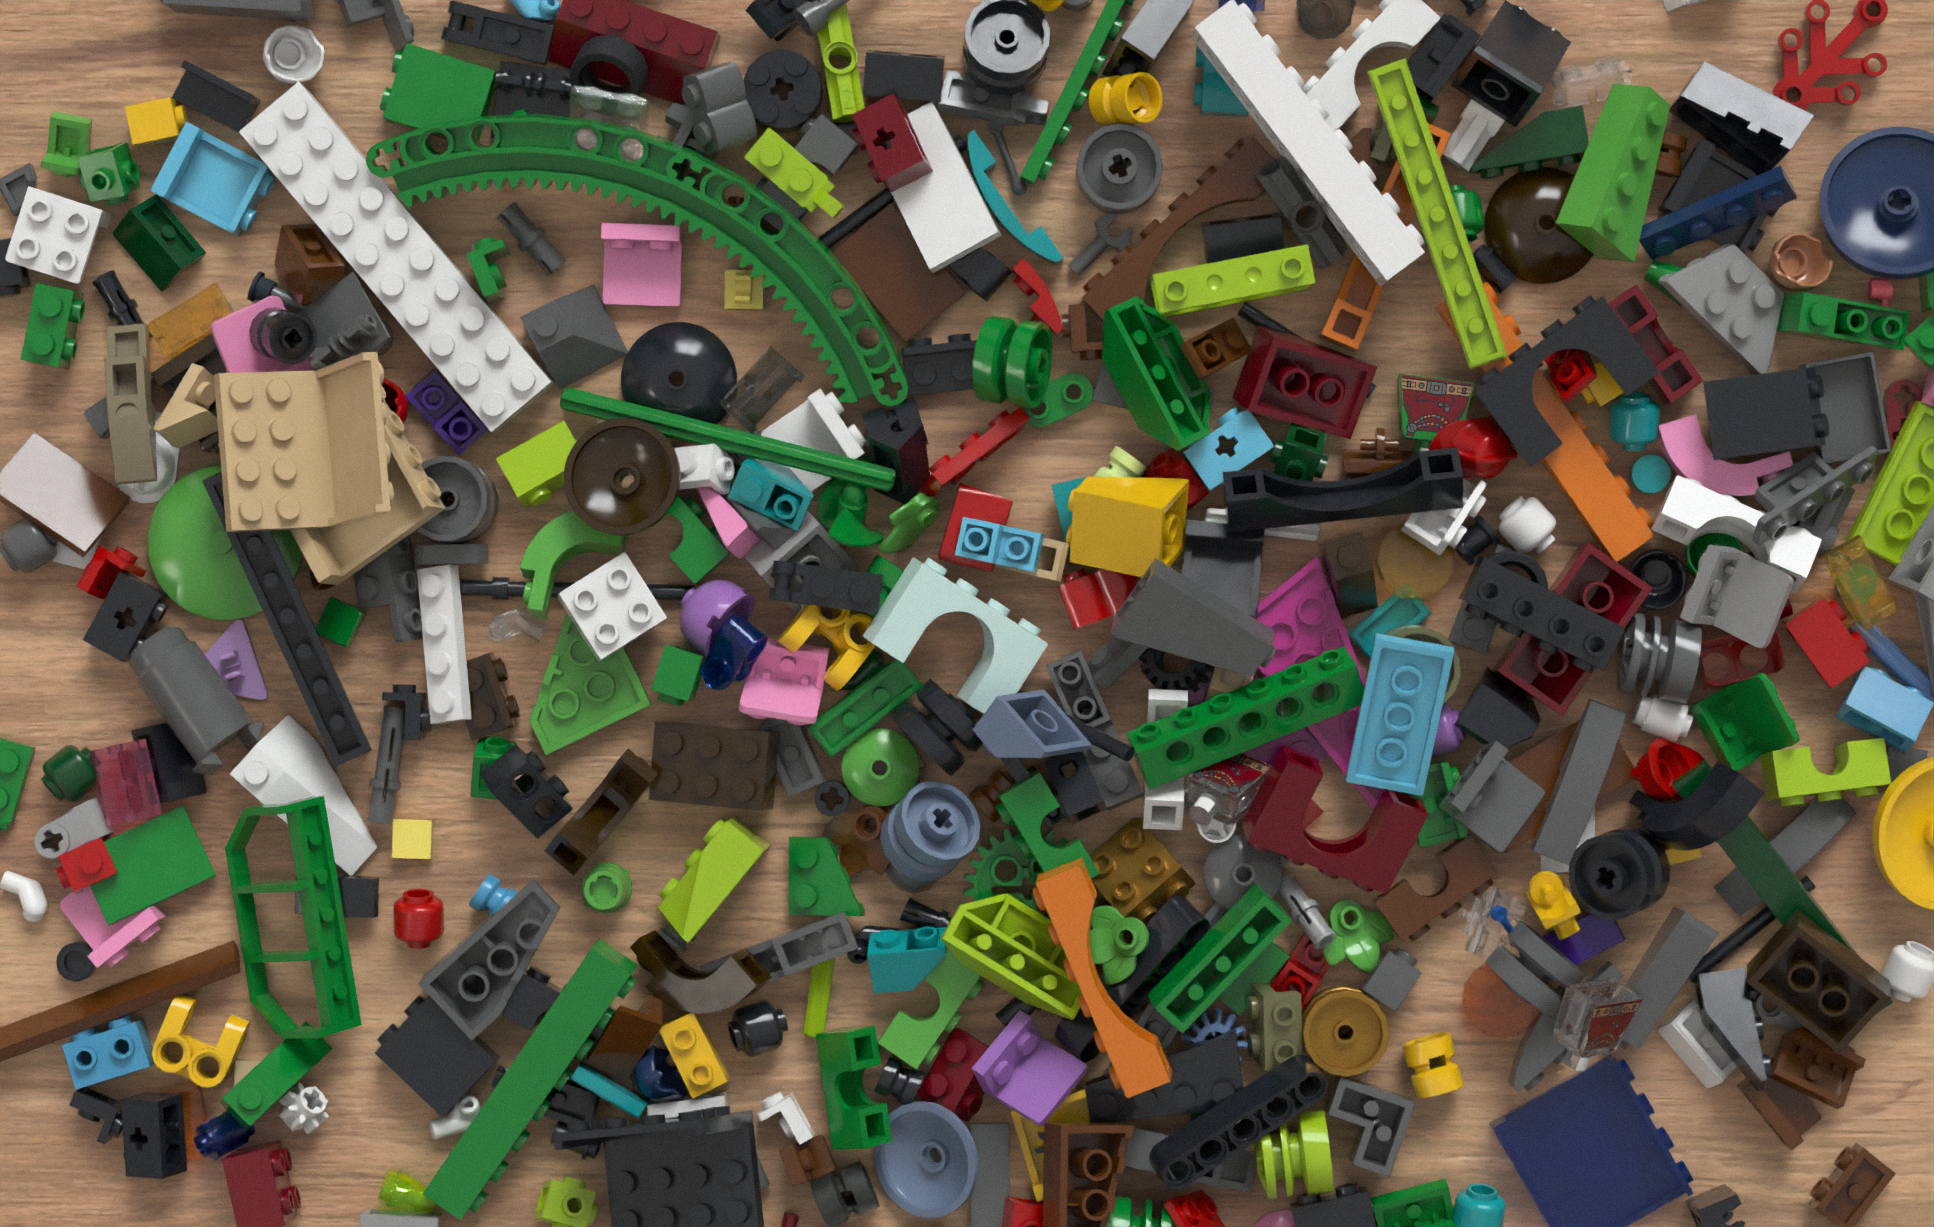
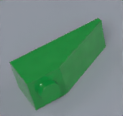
(273, 1078)

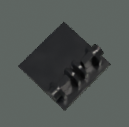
(533, 89)

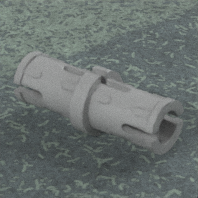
(1305, 912)

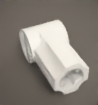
(1471, 135)

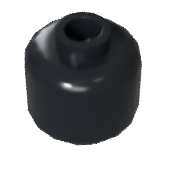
(757, 1028)

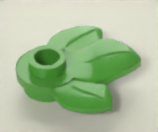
(910, 522)
(1360, 939)
(1109, 944)

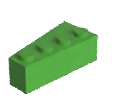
(1617, 174)

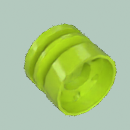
(1296, 1155)

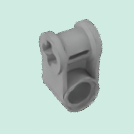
(77, 828)

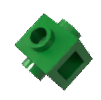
(109, 173)

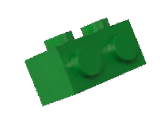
(53, 326)

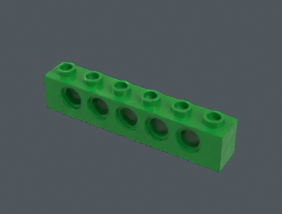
(1265, 721)

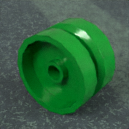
(1012, 362)

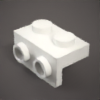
(1444, 527)

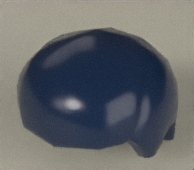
(657, 1079)

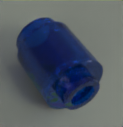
(221, 1136)

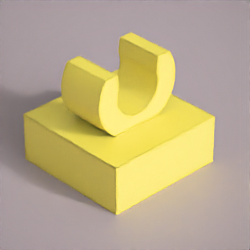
(743, 291)

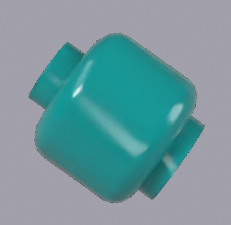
(1634, 421)
(1479, 1207)

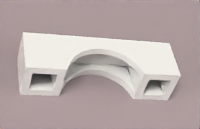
(1399, 25)
(1695, 511)

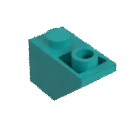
(772, 492)
(903, 957)

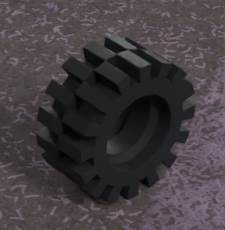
(1166, 680)

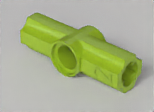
(841, 84)

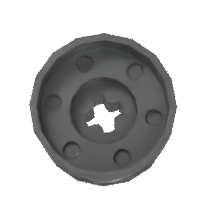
(1665, 659)

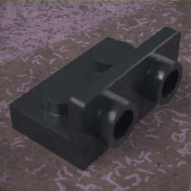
(939, 366)

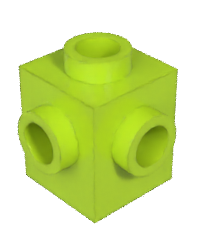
(553, 1203)

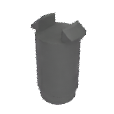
(192, 697)

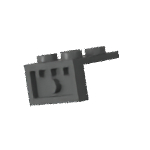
(1492, 797)

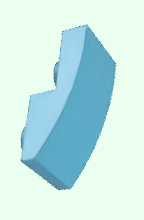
(999, 544)

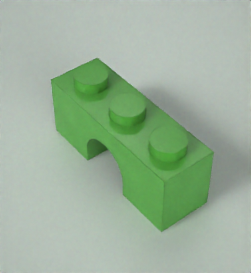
(915, 1037)

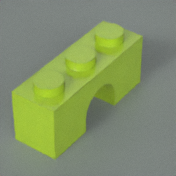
(1859, 768)

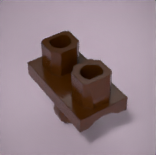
(1373, 456)

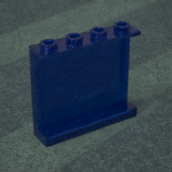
(1592, 1150)

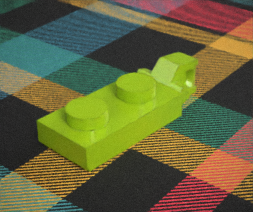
(793, 173)

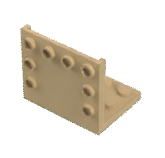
(303, 446)

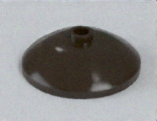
(1515, 230)
(601, 463)

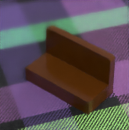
(306, 257)
(627, 1038)
(1783, 1109)

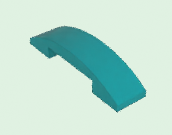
(1037, 241)

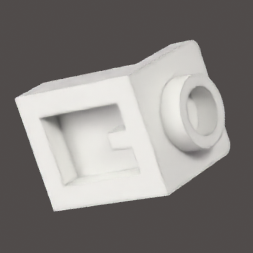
(793, 1121)

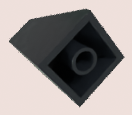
(1511, 63)
(1765, 413)

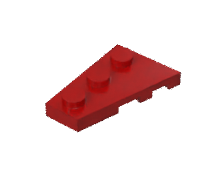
(1002, 430)

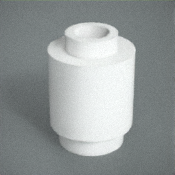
(1662, 717)

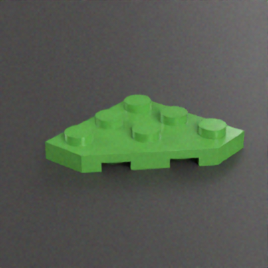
(583, 693)

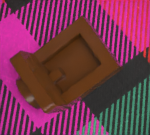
(1075, 327)

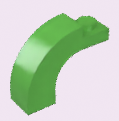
(552, 549)

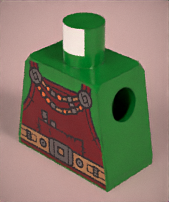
(1430, 405)

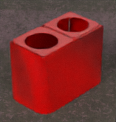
(977, 505)
(1774, 663)

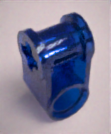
(733, 653)

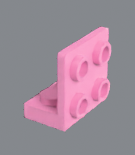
(642, 264)

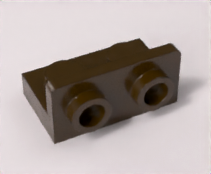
(490, 705)

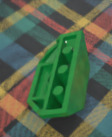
(1155, 374)

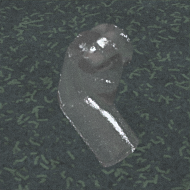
(513, 623)

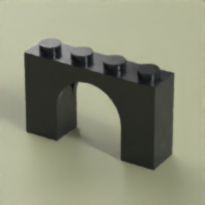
(1593, 330)

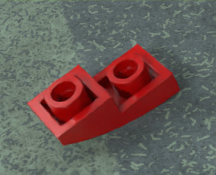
(1044, 307)
(1570, 371)
(1302, 970)

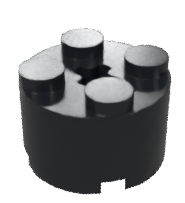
(796, 72)

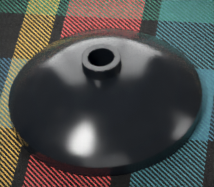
(685, 349)

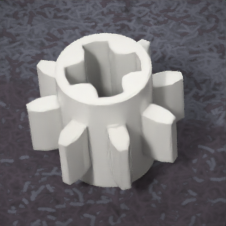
(303, 1108)

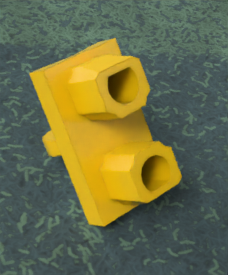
(1553, 903)

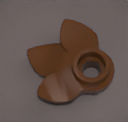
(859, 844)

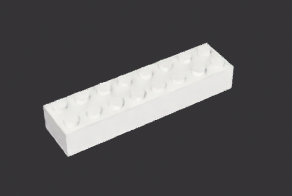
(1307, 142)

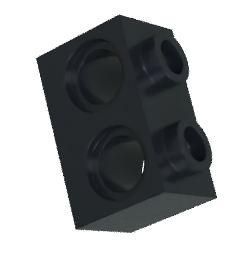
(522, 794)

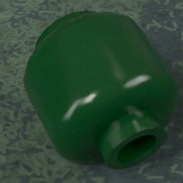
(69, 773)

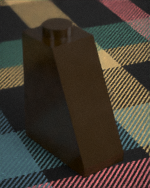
(1350, 574)

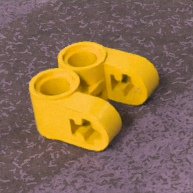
(838, 632)
(195, 1050)

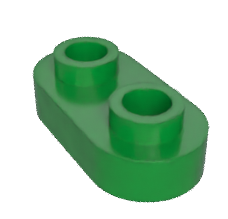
(1058, 404)

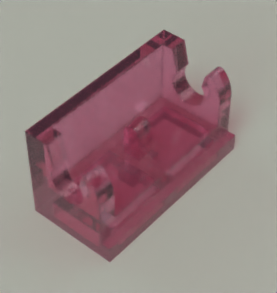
(125, 782)

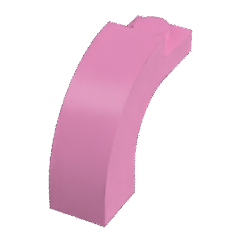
(1691, 458)

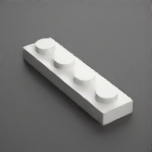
(444, 644)

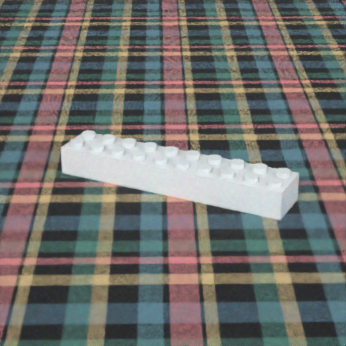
(396, 257)

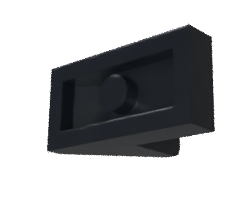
(775, 16)

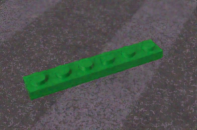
(1074, 93)

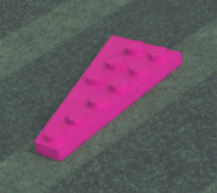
(1305, 627)

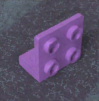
(1028, 1071)

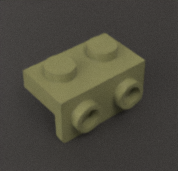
(1275, 1025)

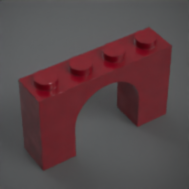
(1366, 858)

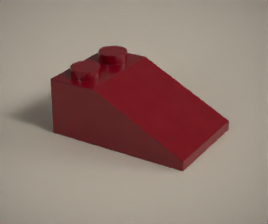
(1303, 382)

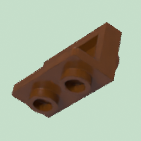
(1815, 1067)
(1850, 1187)

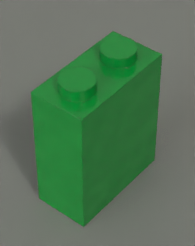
(436, 90)

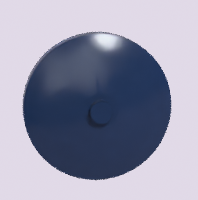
(1881, 203)

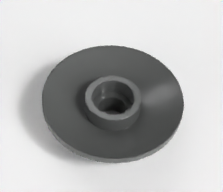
(1225, 861)

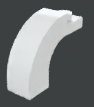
(1164, 804)

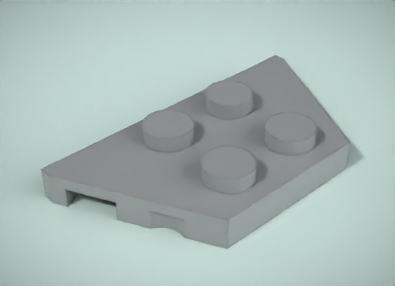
(1731, 302)

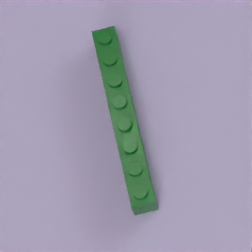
(530, 1079)

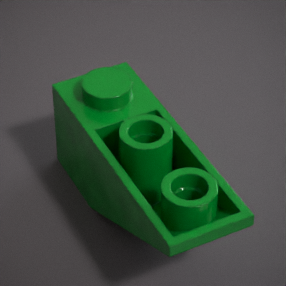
(1842, 320)

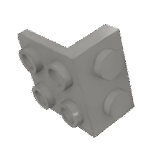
(1737, 595)

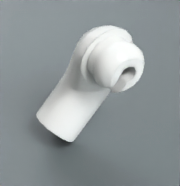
(29, 892)
(458, 1119)

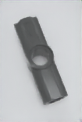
(1289, 196)

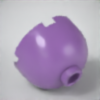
(707, 610)

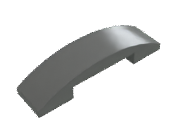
(1795, 844)

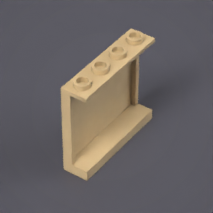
(344, 550)

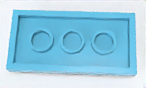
(1399, 714)

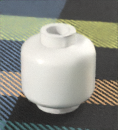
(1527, 525)
(1910, 971)

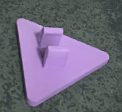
(237, 663)

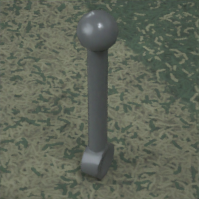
(1018, 186)

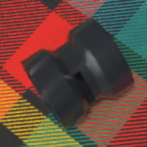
(899, 1082)

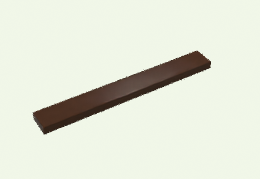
(119, 1000)

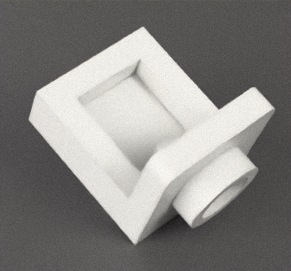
(705, 467)

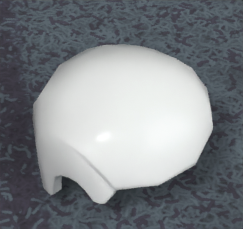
(293, 54)

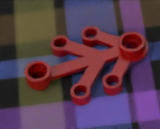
(1825, 59)

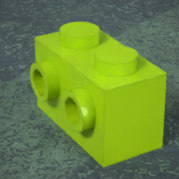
(538, 464)

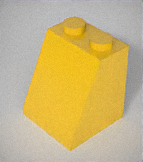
(1127, 522)

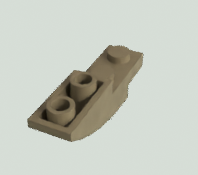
(129, 404)

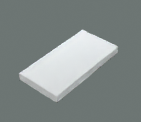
(945, 205)

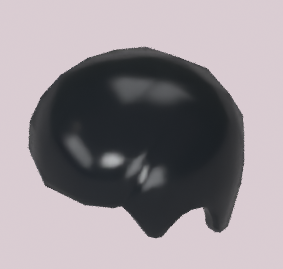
(1664, 574)

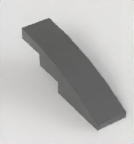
(1579, 781)
(800, 947)

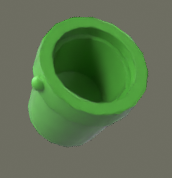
(607, 887)

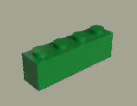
(1219, 958)

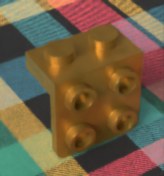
(1138, 872)

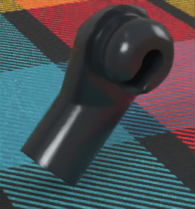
(862, 938)

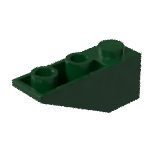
(1548, 137)

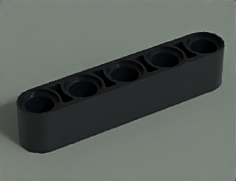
(1171, 936)
(1219, 1123)

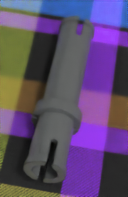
(382, 811)

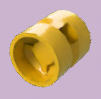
(1125, 99)
(1436, 1078)

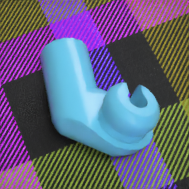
(537, 9)

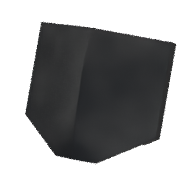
(1498, 712)

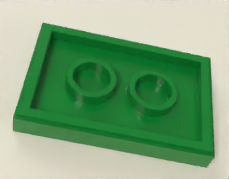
(152, 865)

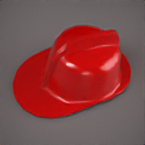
(1481, 446)
(1663, 765)

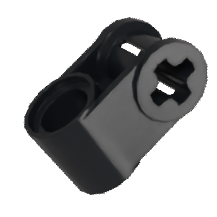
(981, 272)

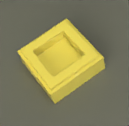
(412, 838)

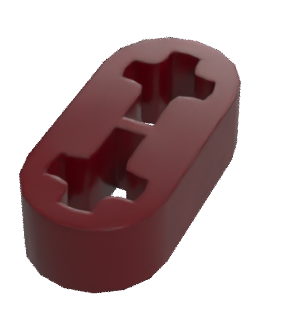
(1893, 408)

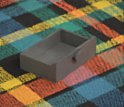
(1852, 407)

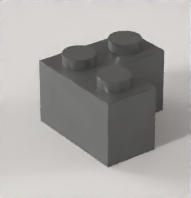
(1381, 1119)

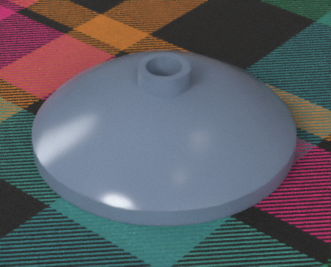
(914, 1171)

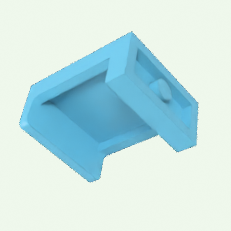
(214, 180)

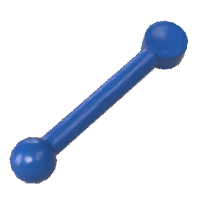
(1499, 914)

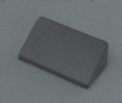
(768, 529)

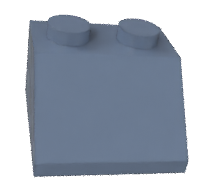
(1028, 727)

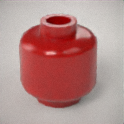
(418, 918)

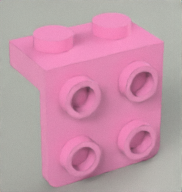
(234, 342)
(786, 684)
(107, 941)

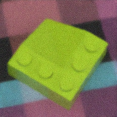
(711, 875)

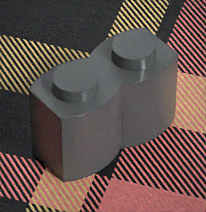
(719, 107)

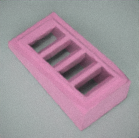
(732, 528)

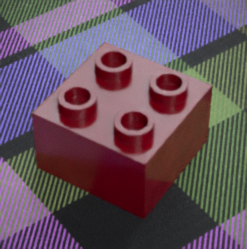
(261, 1185)

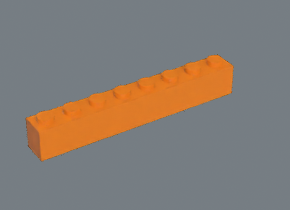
(1576, 464)

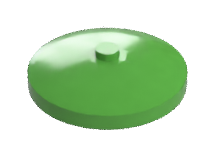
(196, 556)

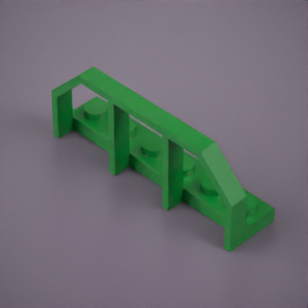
(321, 915)

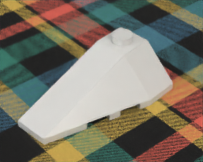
(293, 767)

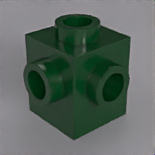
(1300, 453)

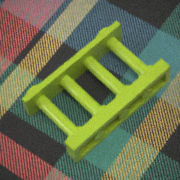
(1233, 281)

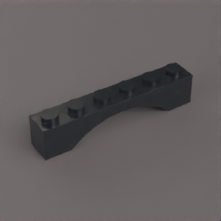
(1419, 484)

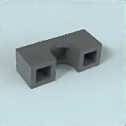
(821, 144)

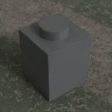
(1392, 978)

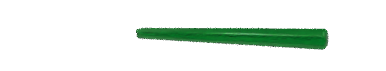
(732, 440)

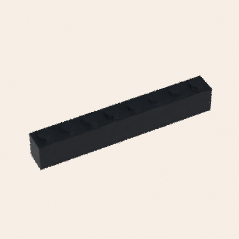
(296, 635)

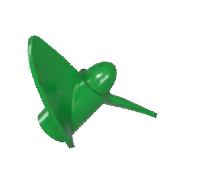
(844, 511)

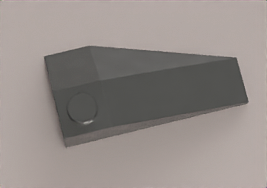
(486, 966)

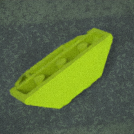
(1014, 951)

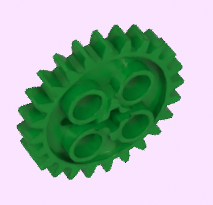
(1007, 848)

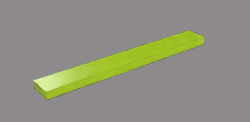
(1437, 213)

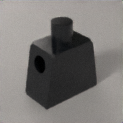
(1078, 793)

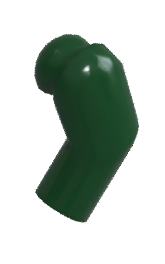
(868, 667)

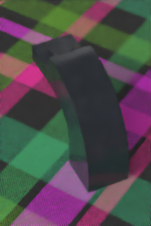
(1702, 817)

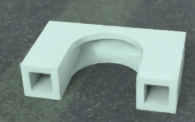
(926, 594)

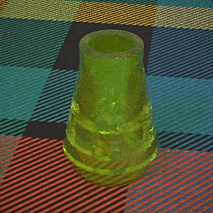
(404, 1192)

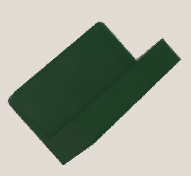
(158, 241)

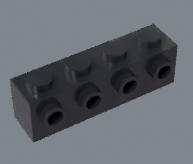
(1542, 614)

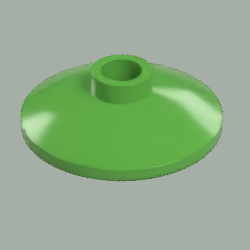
(901, 767)

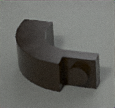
(601, 812)
(694, 989)

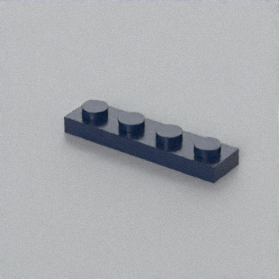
(1717, 213)

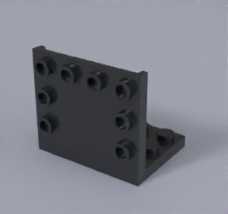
(677, 1169)

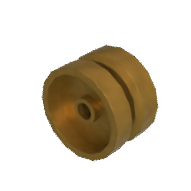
(1341, 1007)

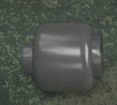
(27, 546)

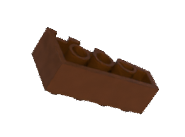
(1082, 1172)

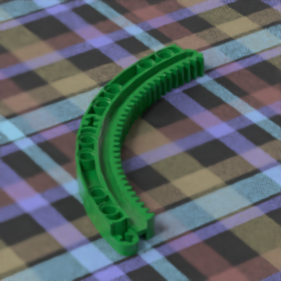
(549, 150)

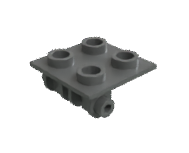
(344, 323)

